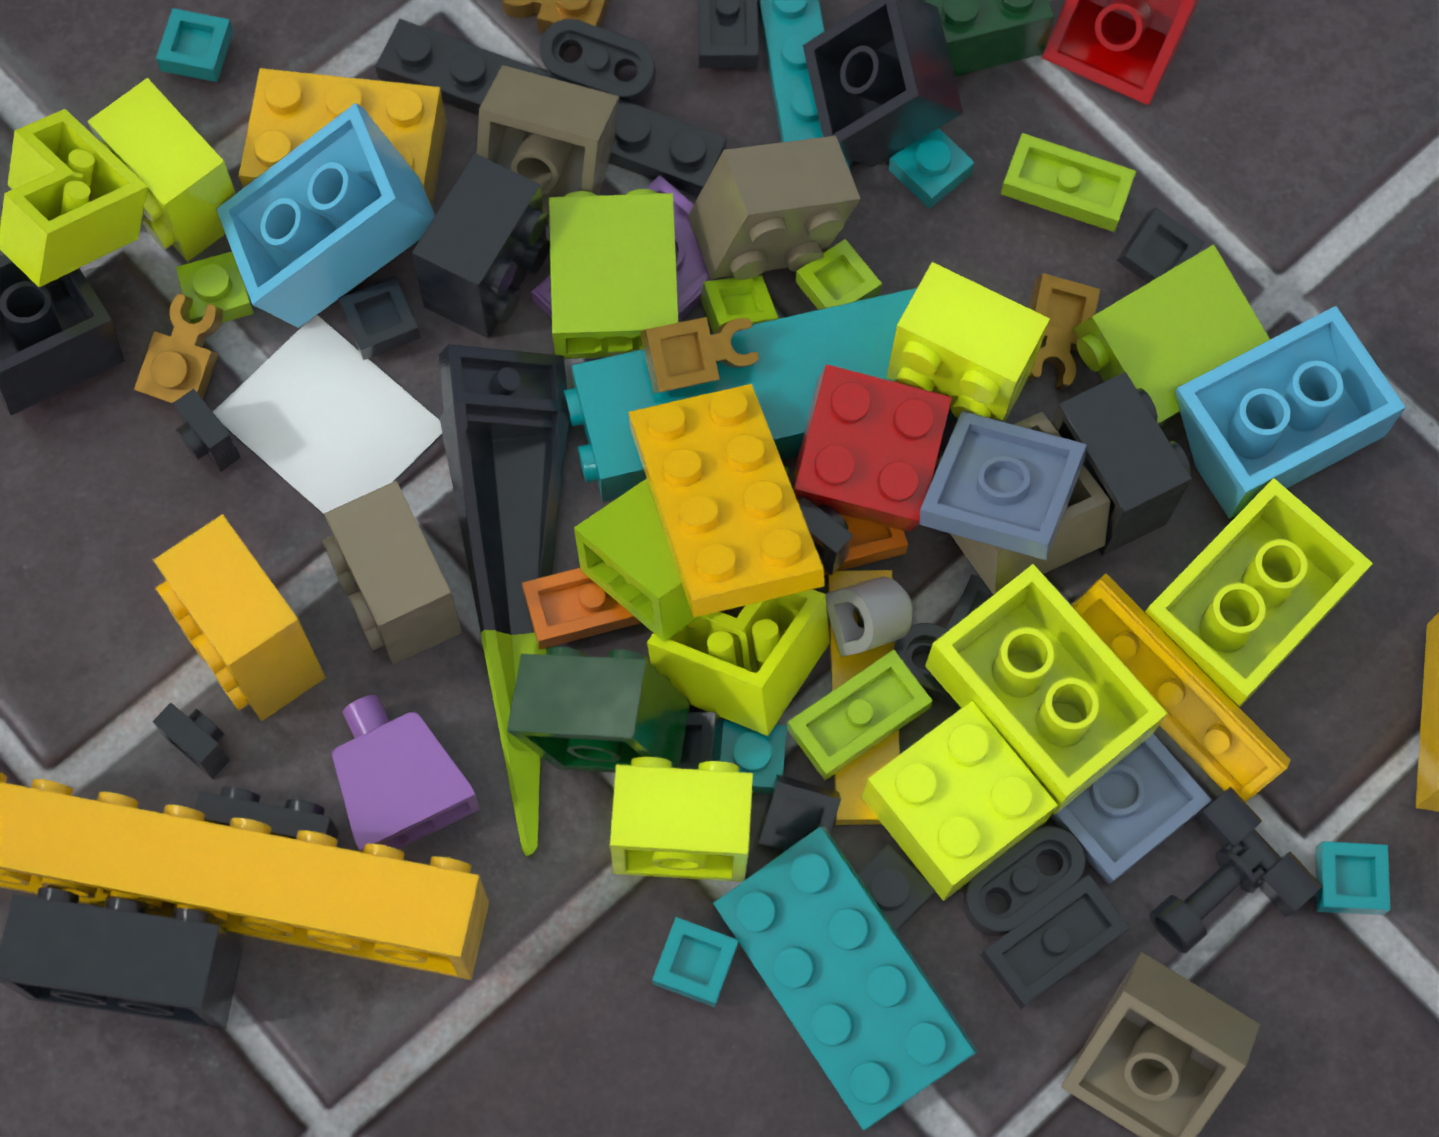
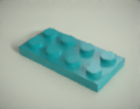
(845, 978)

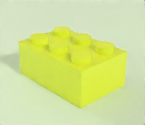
(1258, 591)
(1046, 685)

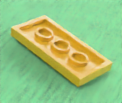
(725, 500)

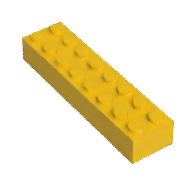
(249, 880)

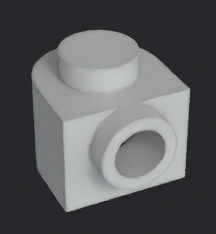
(882, 614)

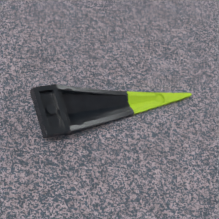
(505, 463)

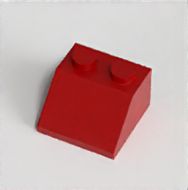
(1120, 41)

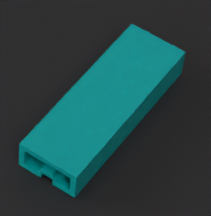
(784, 379)

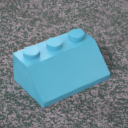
(324, 218)
(1285, 410)

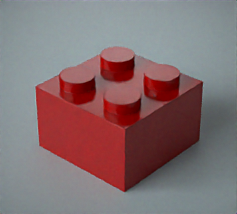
(870, 447)

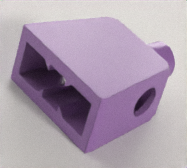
(397, 778)

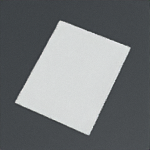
(328, 418)

